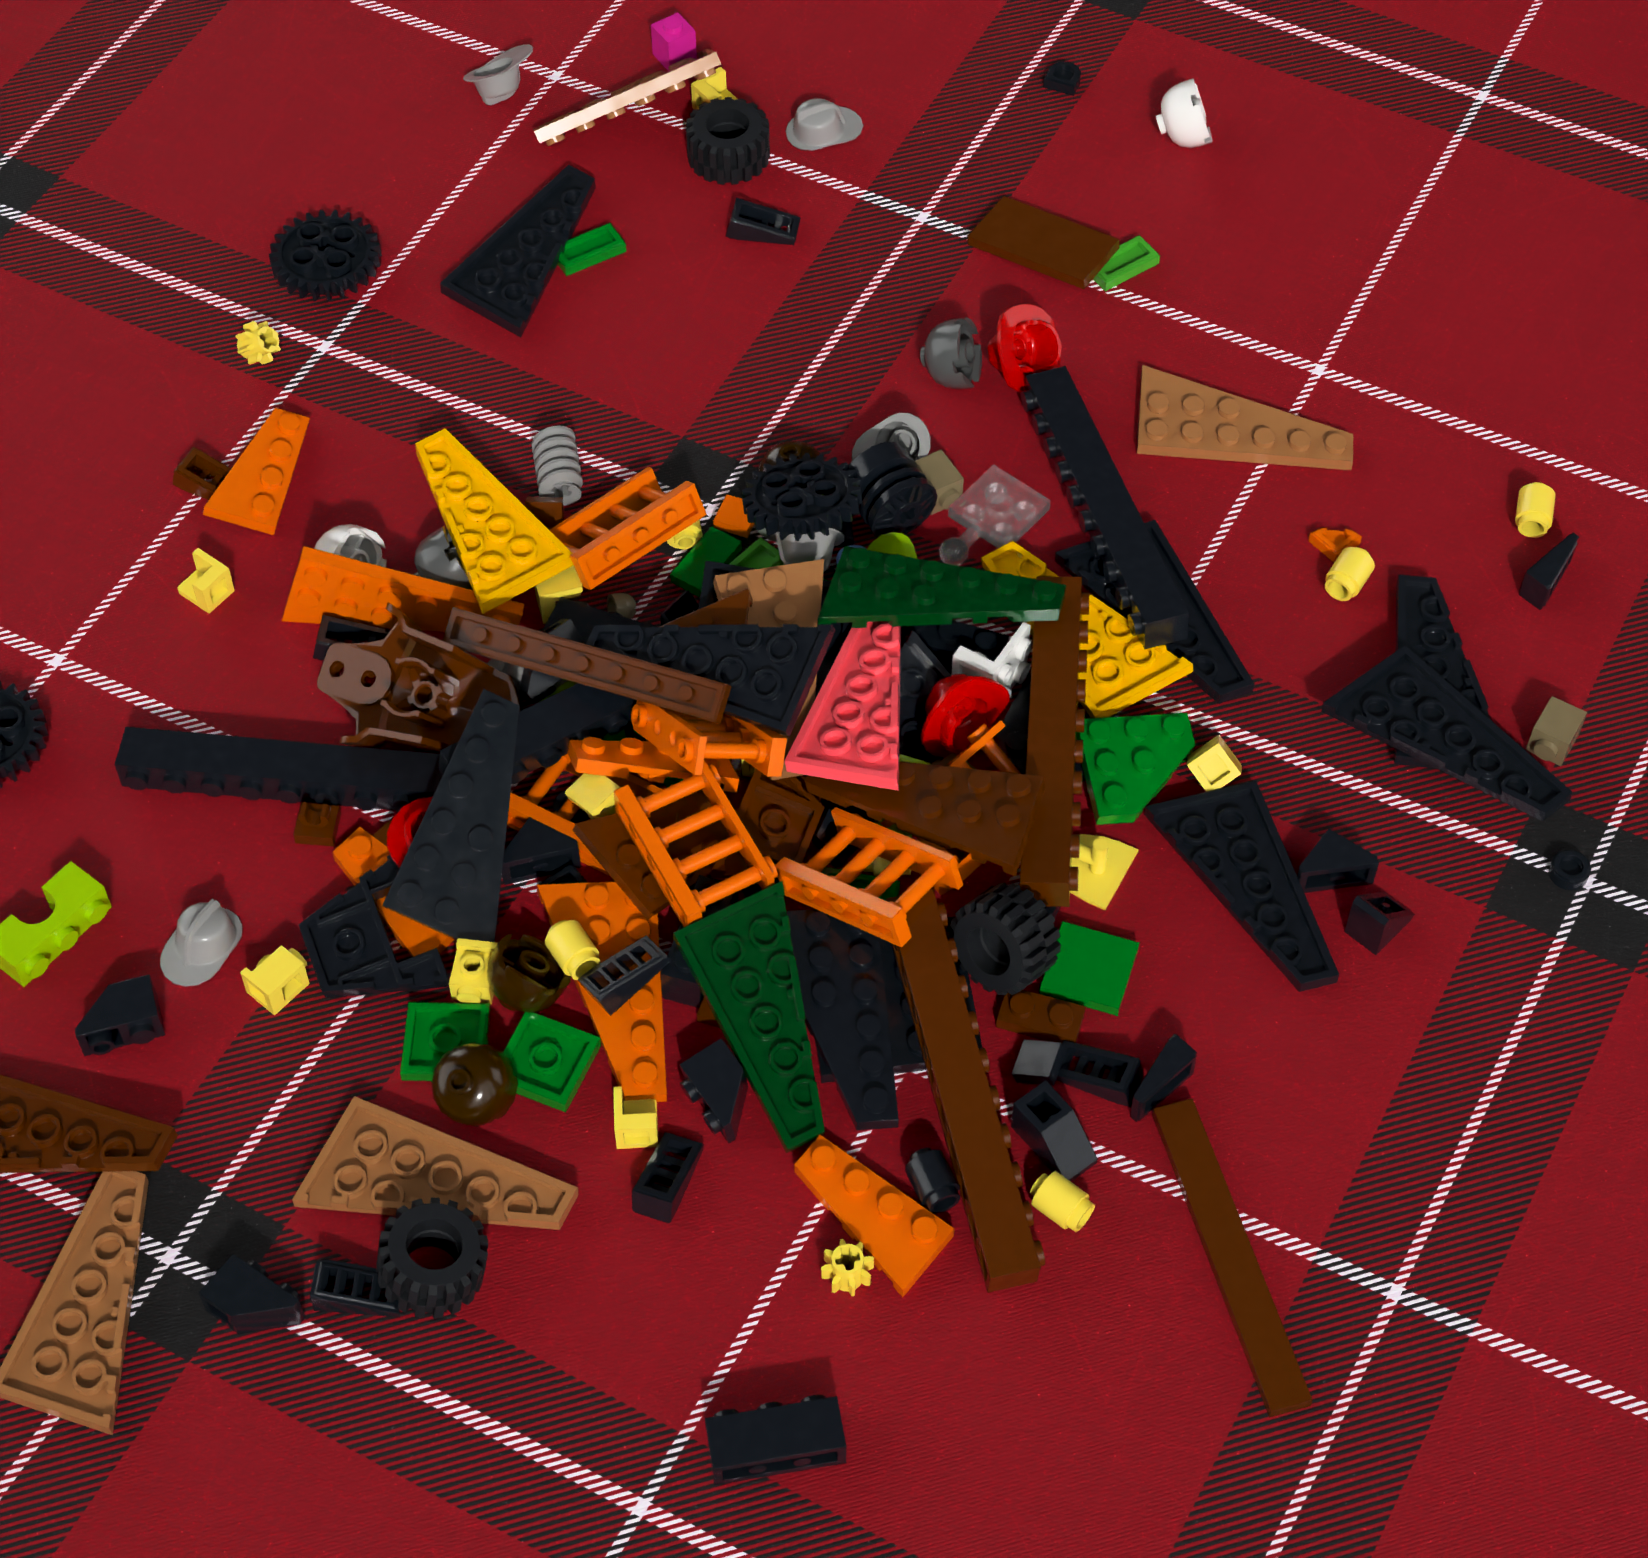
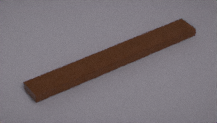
(588, 665)
(1232, 1259)

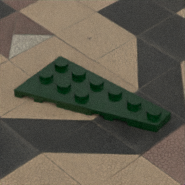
(925, 592)
(754, 991)

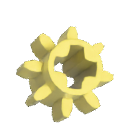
(258, 342)
(847, 1255)

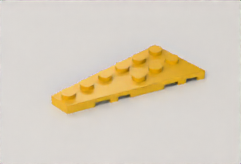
(1117, 663)

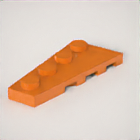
(261, 477)
(640, 757)
(364, 852)
(874, 1212)

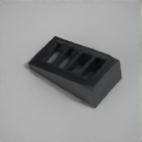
(750, 223)
(1546, 573)
(344, 629)
(603, 980)
(1167, 1073)
(1109, 1088)
(658, 1200)
(338, 1302)

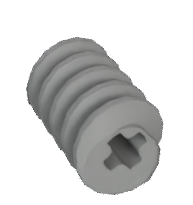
(557, 464)

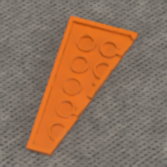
(361, 591)
(635, 1031)

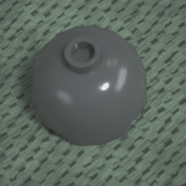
(952, 354)
(439, 560)

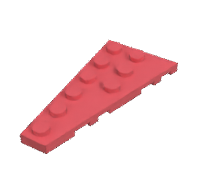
(856, 714)

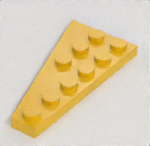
(492, 531)

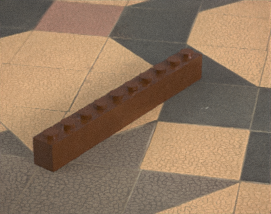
(1055, 747)
(966, 1101)

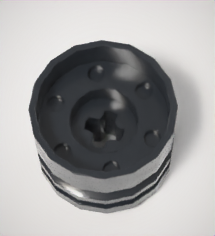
(893, 489)

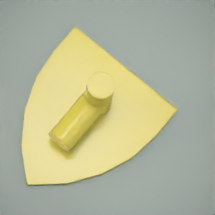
(1101, 868)

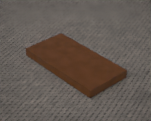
(1043, 242)

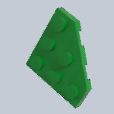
(1131, 761)

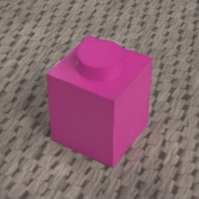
(673, 40)

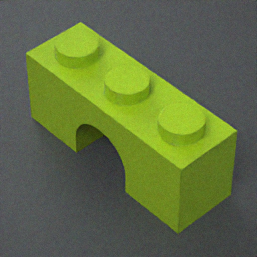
(76, 905)

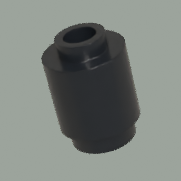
(933, 1180)

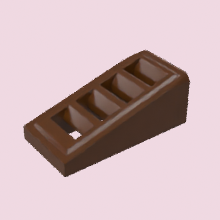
(199, 461)

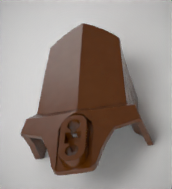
(419, 691)

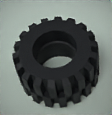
(728, 140)
(1005, 938)
(437, 1227)

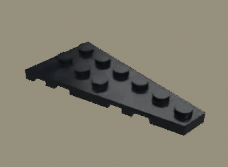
(458, 851)
(847, 1012)

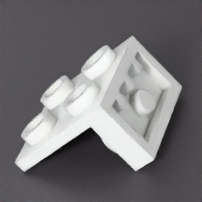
(1008, 667)

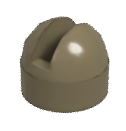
(622, 604)

